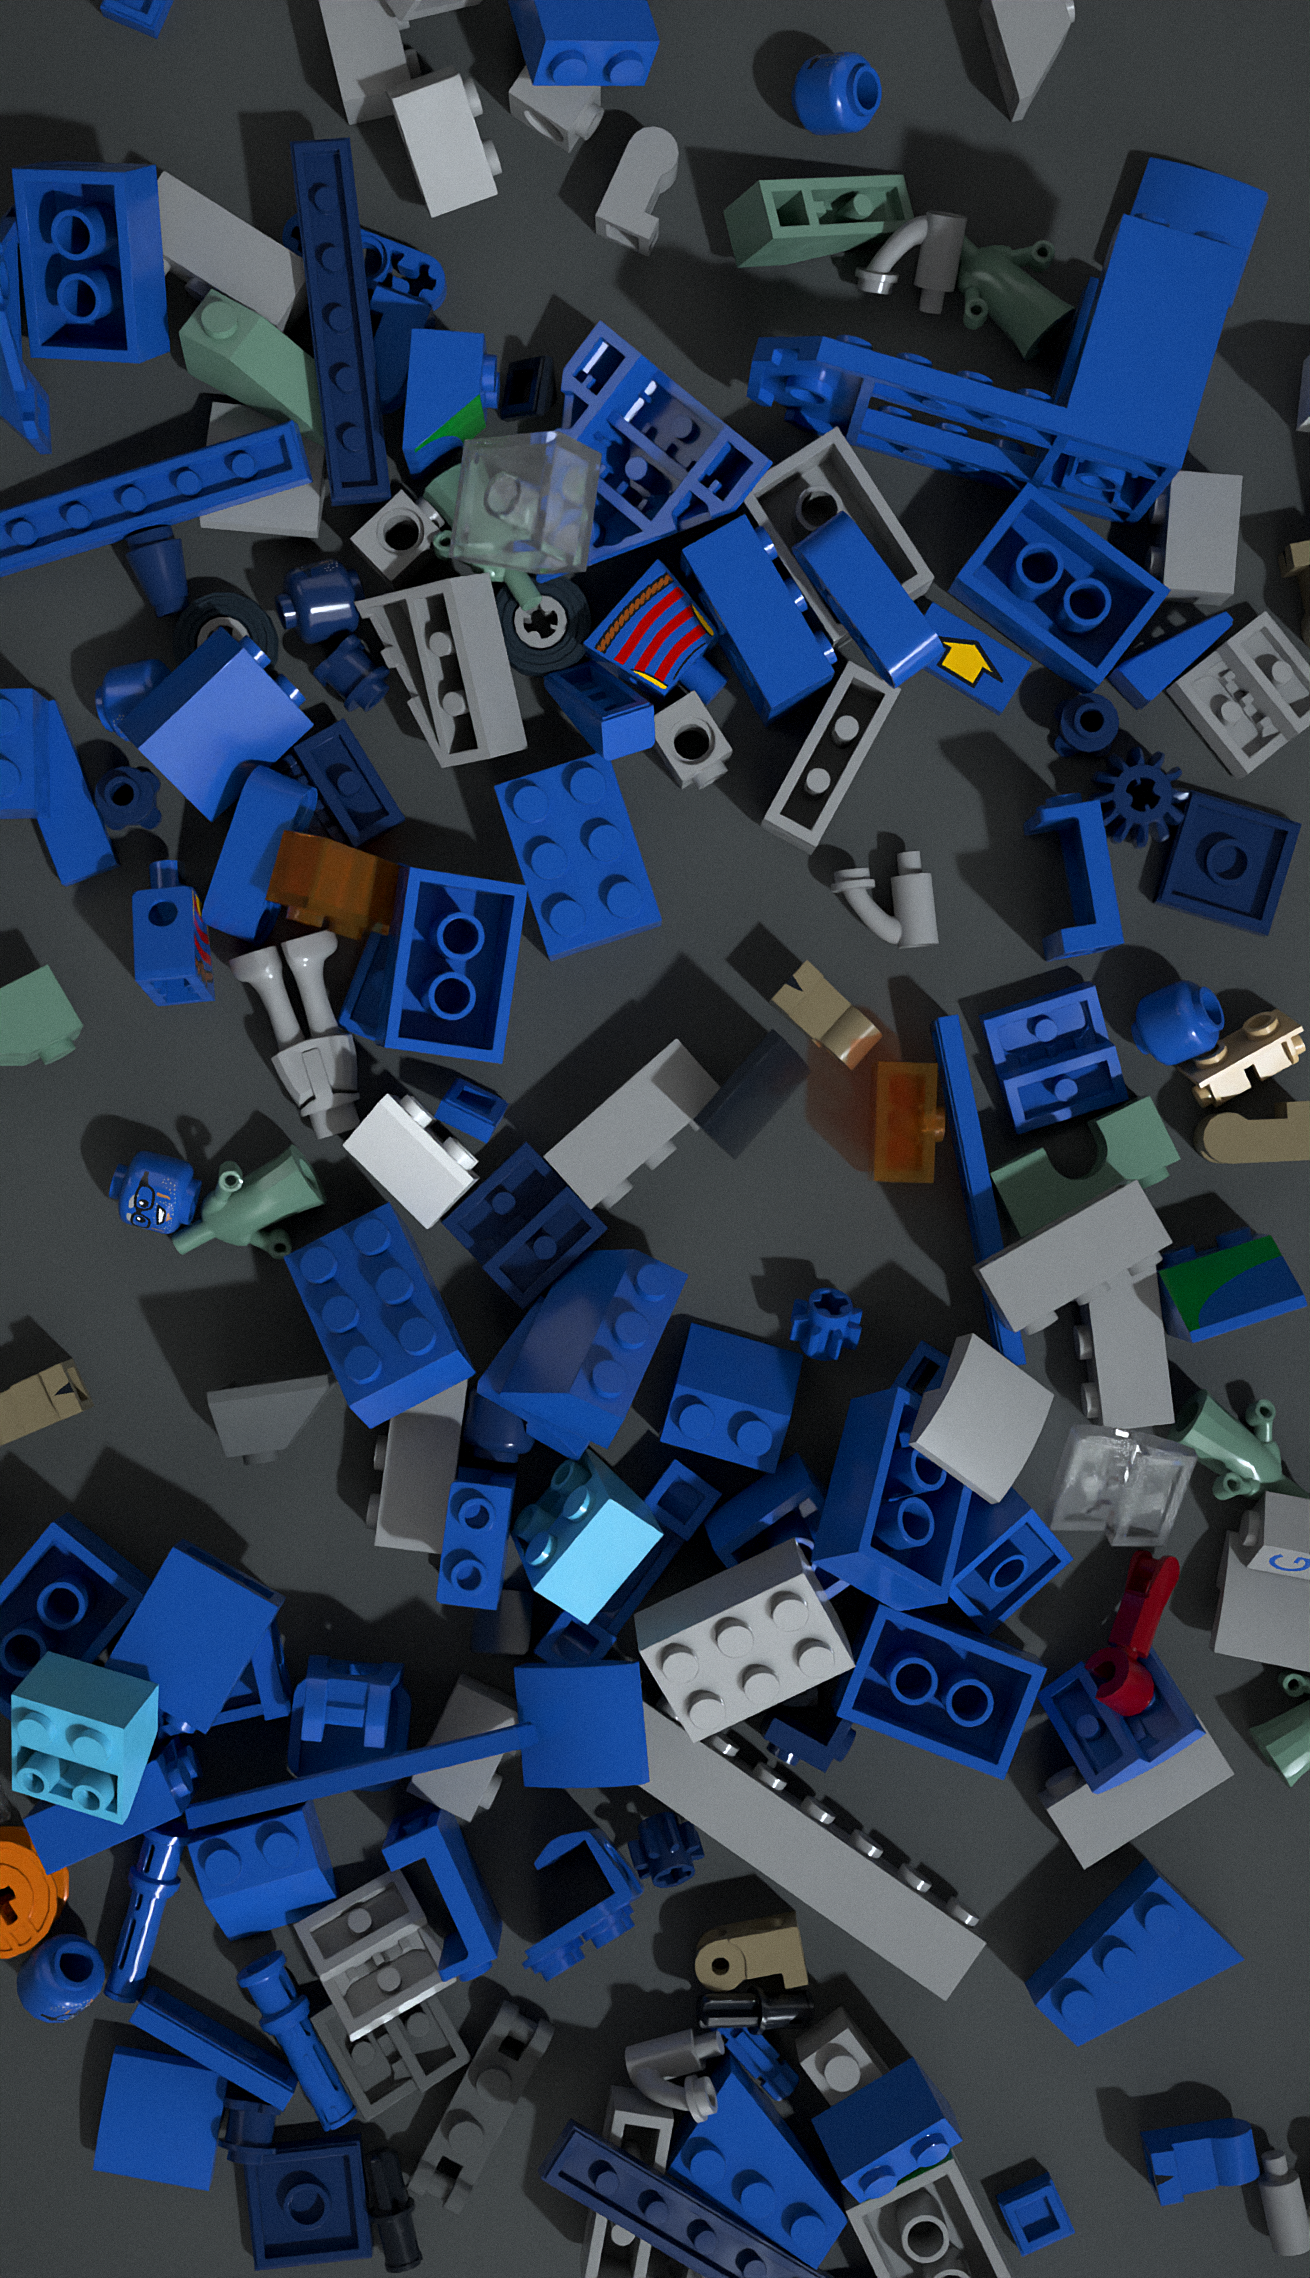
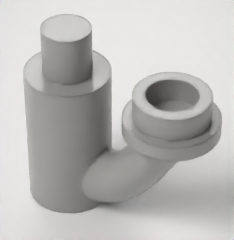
(938, 262)
(912, 897)
(673, 2056)
(1284, 2205)

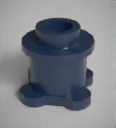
(354, 675)
(1073, 737)
(140, 810)
(248, 2129)

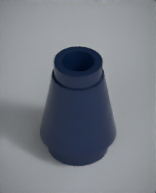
(160, 569)

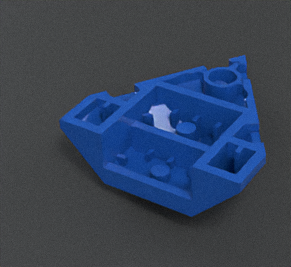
(22, 398)
(661, 449)

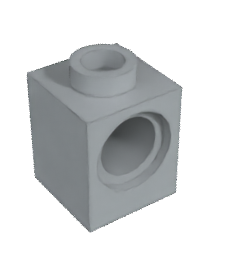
(556, 112)
(393, 565)
(691, 716)

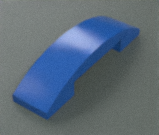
(679, 1506)

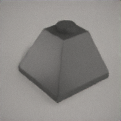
(267, 1412)

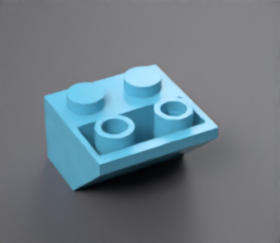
(584, 1536)
(82, 1735)

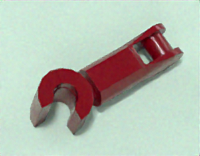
(1128, 1682)

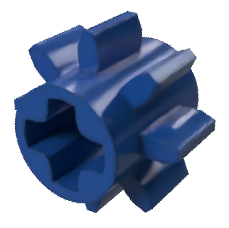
(825, 1324)

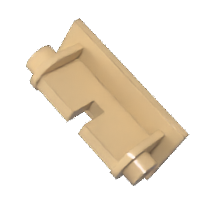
(1266, 1042)

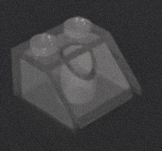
(526, 503)

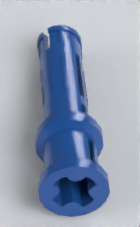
(151, 1883)
(286, 2017)

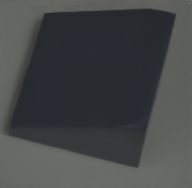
(507, 1628)

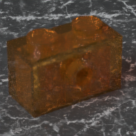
(333, 884)
(903, 1122)

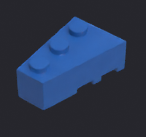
(1129, 1957)
(758, 2168)

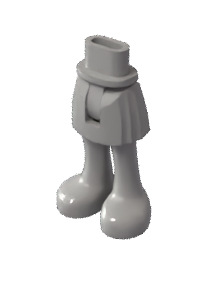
(314, 1070)

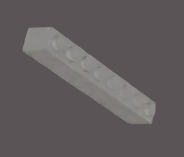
(809, 1853)

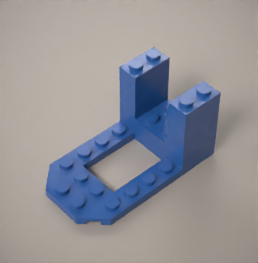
(1116, 407)

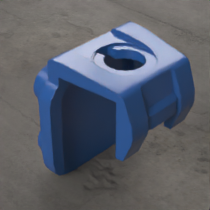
(348, 1716)
(601, 1922)

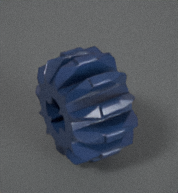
(1157, 793)

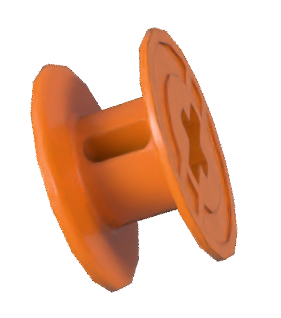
(36, 1897)

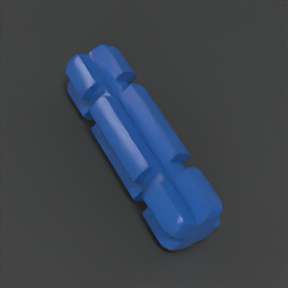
(760, 2059)

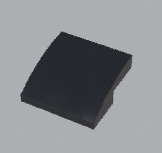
(753, 1094)

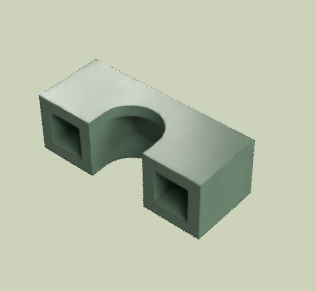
(1129, 1146)

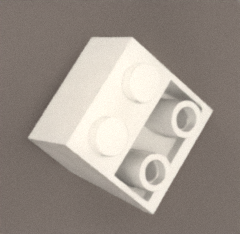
(412, 1158)

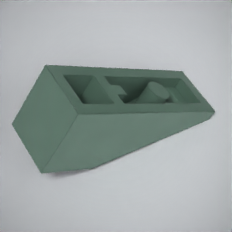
(814, 217)
(252, 363)
(36, 1020)

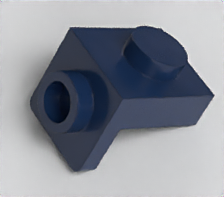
(794, 1740)

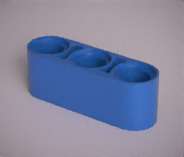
(868, 599)
(246, 863)

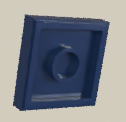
(1227, 863)
(309, 2203)

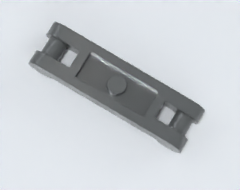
(480, 2106)

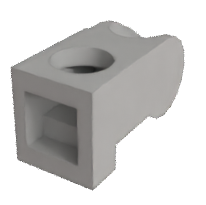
(642, 174)

